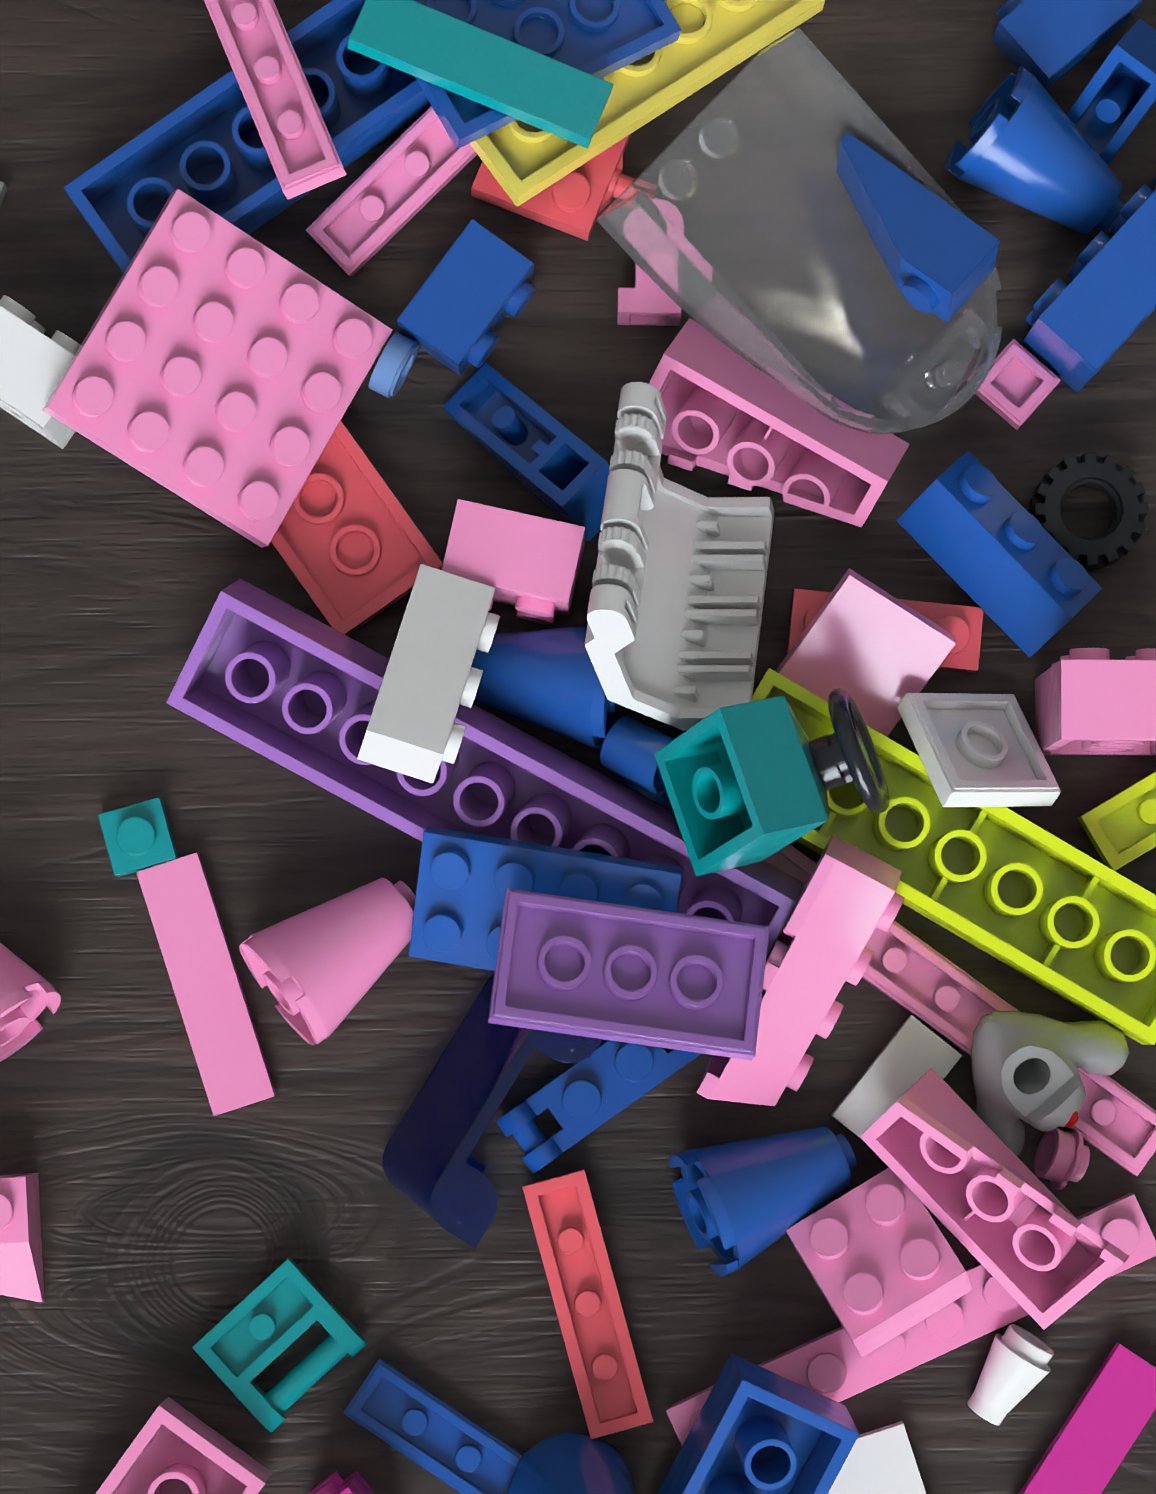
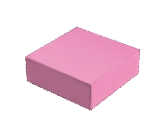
(1016, 384)

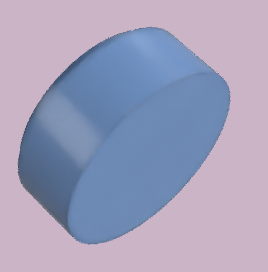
(393, 365)

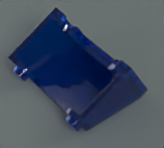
(443, 1124)

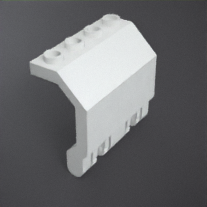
(673, 581)

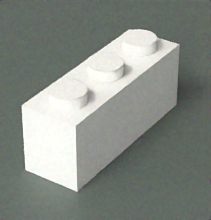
(430, 675)

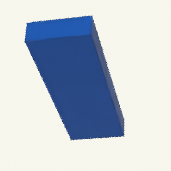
(433, 1432)

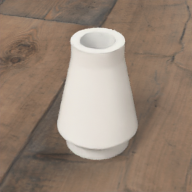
(1009, 1373)

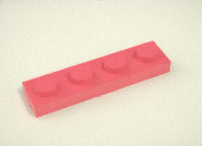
(587, 1304)

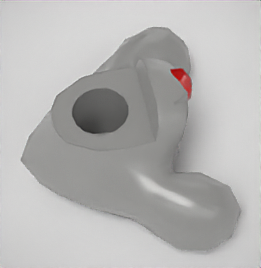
(1030, 1072)

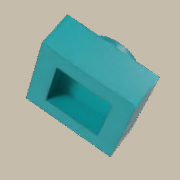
(138, 837)

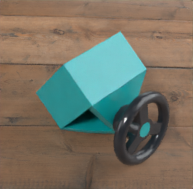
(756, 783)

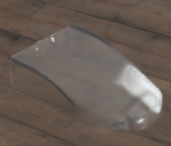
(775, 261)

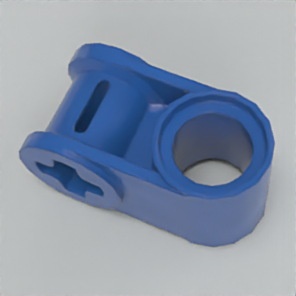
(630, 756)

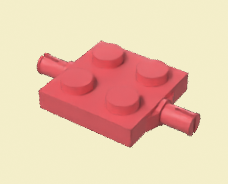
(570, 202)

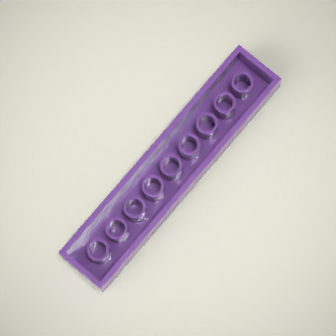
(306, 704)

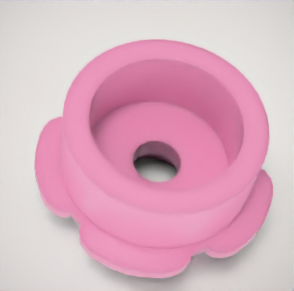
(1061, 1157)

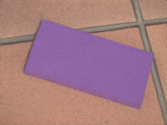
(629, 974)

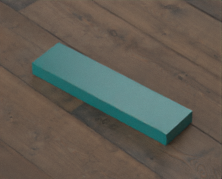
(482, 67)

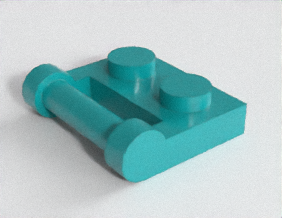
(264, 1329)

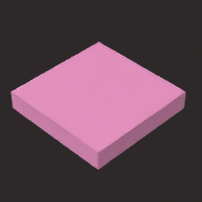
(869, 649)

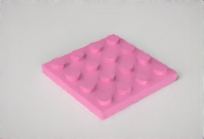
(218, 369)

